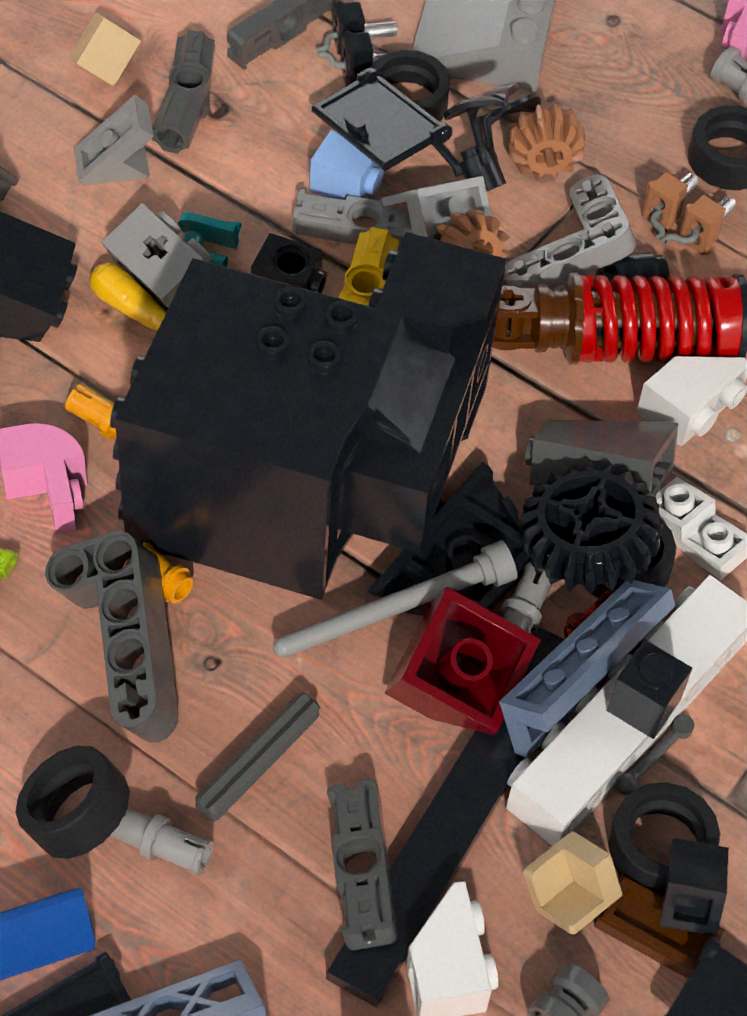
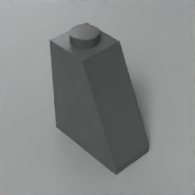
(632, 446)

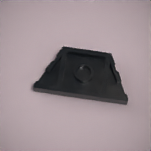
(465, 524)

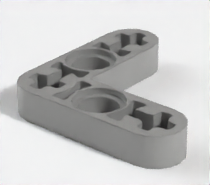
(602, 240)

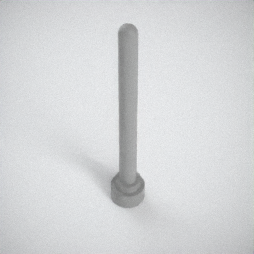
(491, 566)

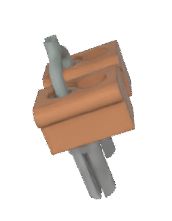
(700, 220)

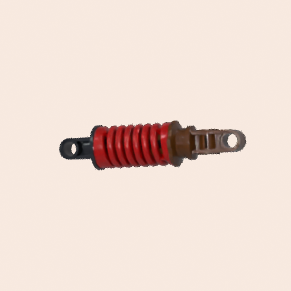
(635, 315)

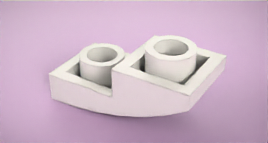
(699, 531)

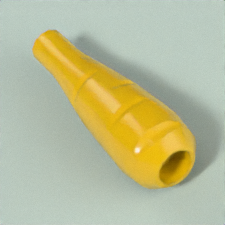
(126, 295)

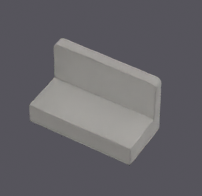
(435, 203)

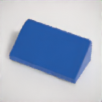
(44, 932)

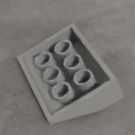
(487, 39)

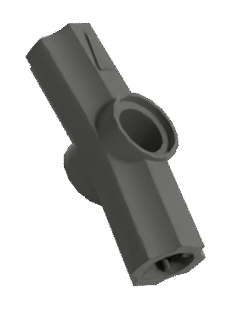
(188, 92)

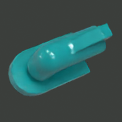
(212, 230)

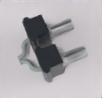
(353, 40)

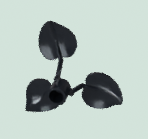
(482, 158)

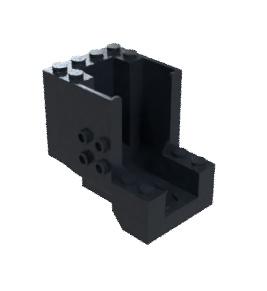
(304, 418)

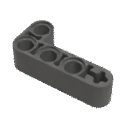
(141, 696)

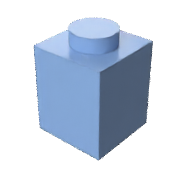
(343, 170)

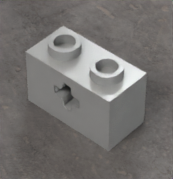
(153, 252)

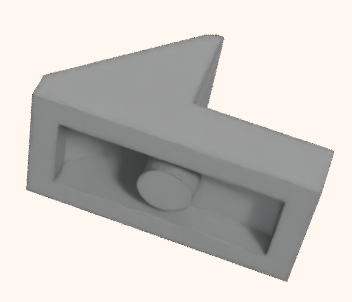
(117, 146)

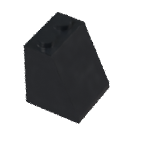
(32, 279)

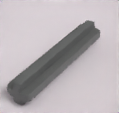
(257, 756)

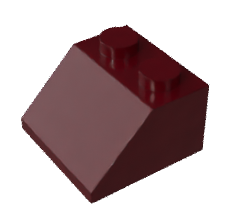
(462, 663)

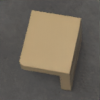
(104, 49)
(572, 882)

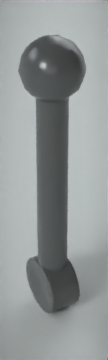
(681, 728)

